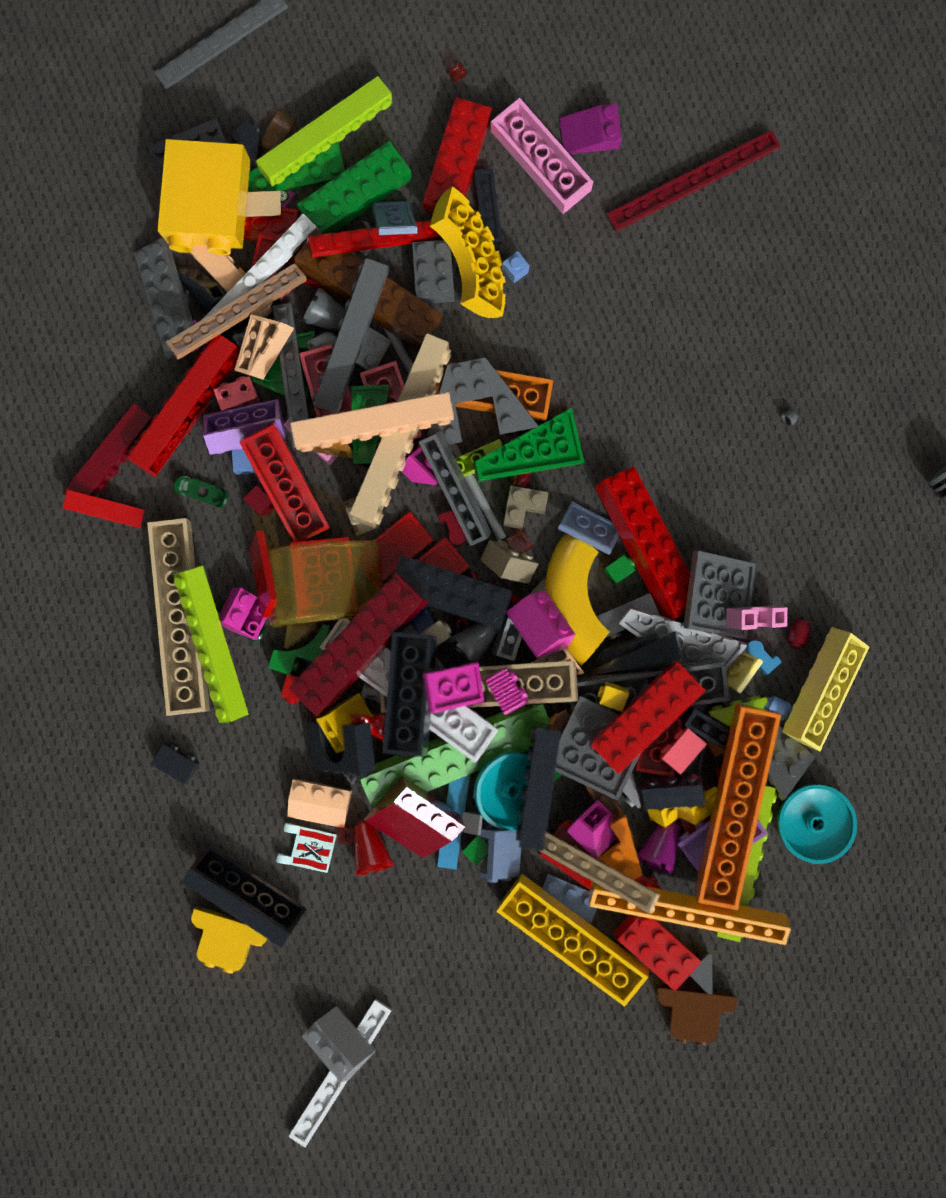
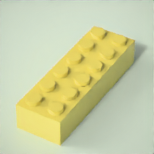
(825, 688)

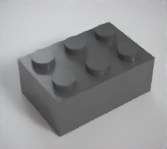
(433, 271)

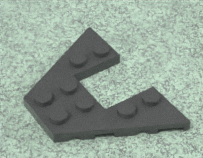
(476, 381)

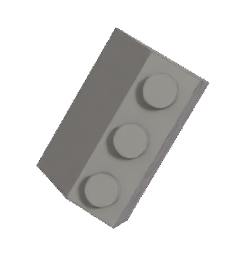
(338, 1044)

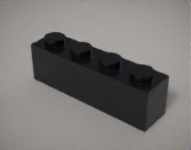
(706, 727)

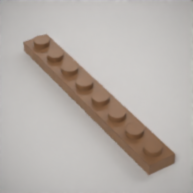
(236, 311)

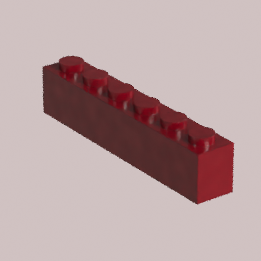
(111, 453)

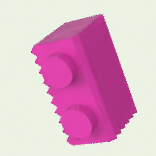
(506, 690)

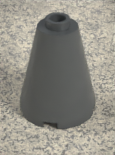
(324, 311)
(472, 642)

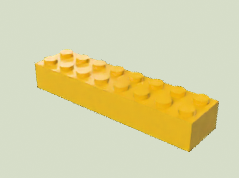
(573, 940)

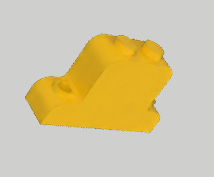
(224, 939)

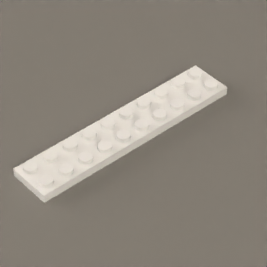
(457, 726)

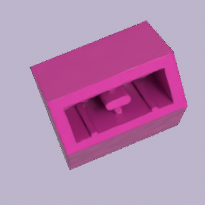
(242, 614)
(593, 829)

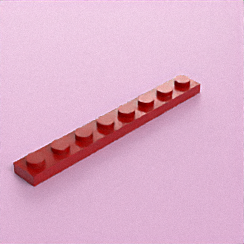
(367, 239)

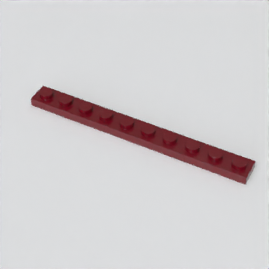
(693, 181)

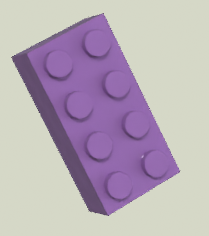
(226, 428)

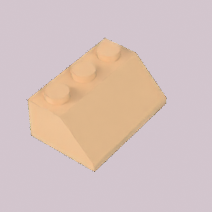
(319, 803)

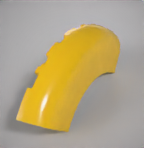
(474, 253)
(568, 590)

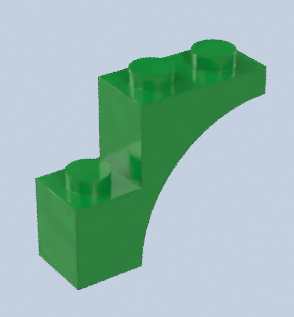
(287, 660)

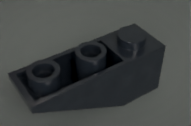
(201, 287)

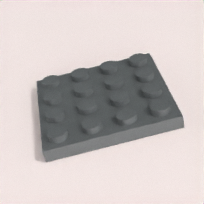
(715, 586)
(580, 760)

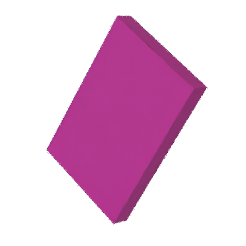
(453, 687)

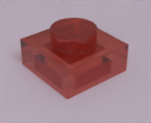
(520, 542)

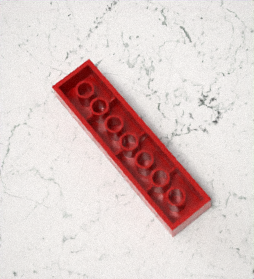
(188, 400)
(647, 541)

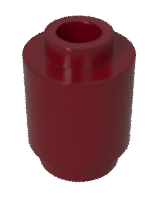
(798, 634)

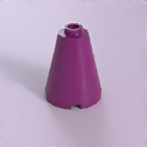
(661, 848)

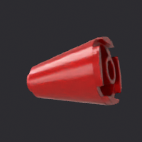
(370, 850)

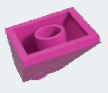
(418, 468)

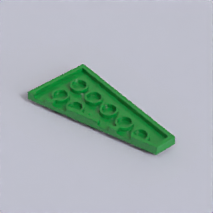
(541, 449)

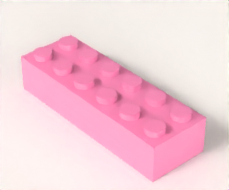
(541, 155)

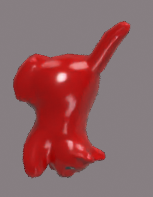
(377, 723)

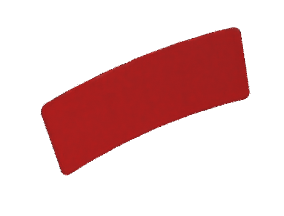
(196, 418)

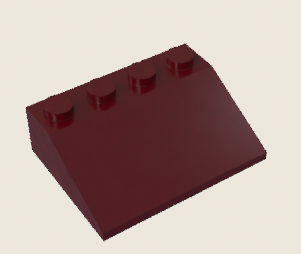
(415, 818)

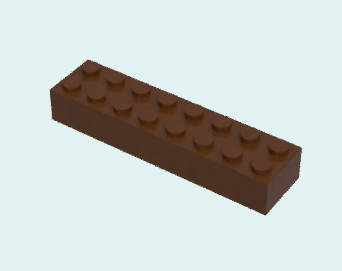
(396, 308)

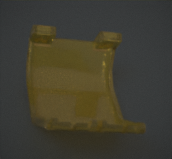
(323, 580)

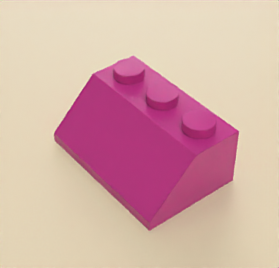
(541, 624)

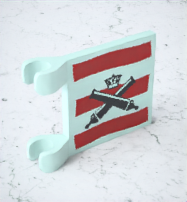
(311, 848)

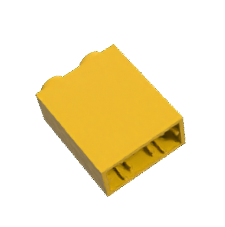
(204, 196)

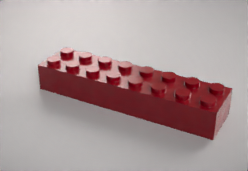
(358, 645)

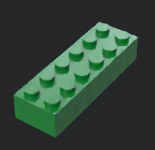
(356, 189)

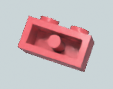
(236, 394)
(682, 750)

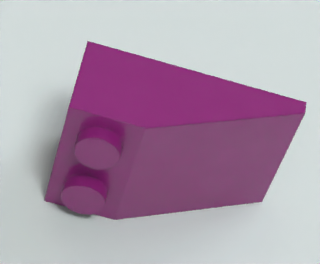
(591, 130)

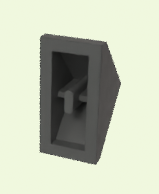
(703, 973)

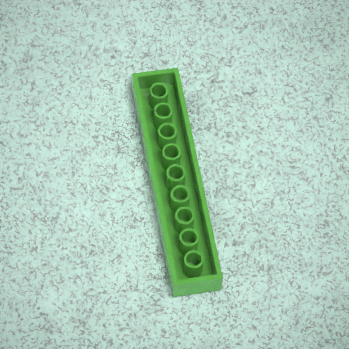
(448, 764)

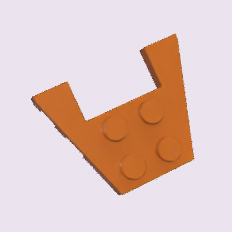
(623, 854)

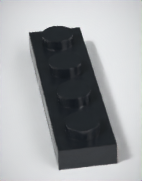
(488, 202)

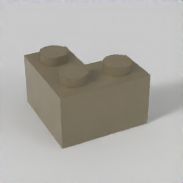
(523, 500)
(508, 562)

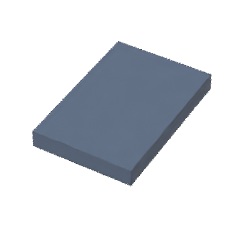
(394, 218)
(589, 528)

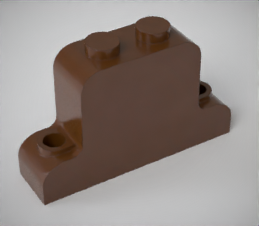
(694, 1012)

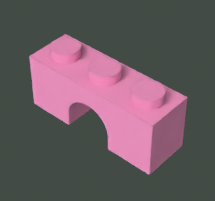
(757, 616)

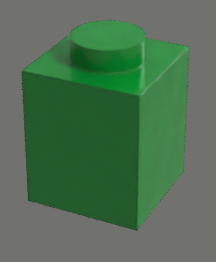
(620, 569)
(476, 849)

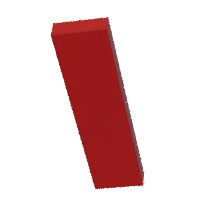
(103, 508)

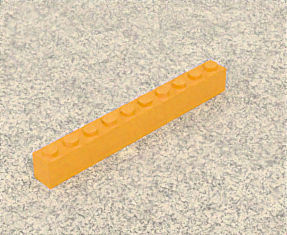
(687, 911)

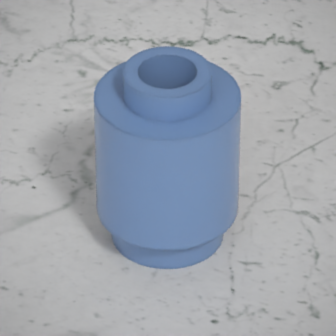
(780, 706)

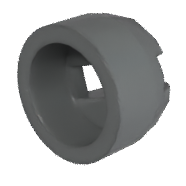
(792, 416)

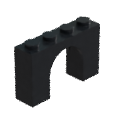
(358, 750)

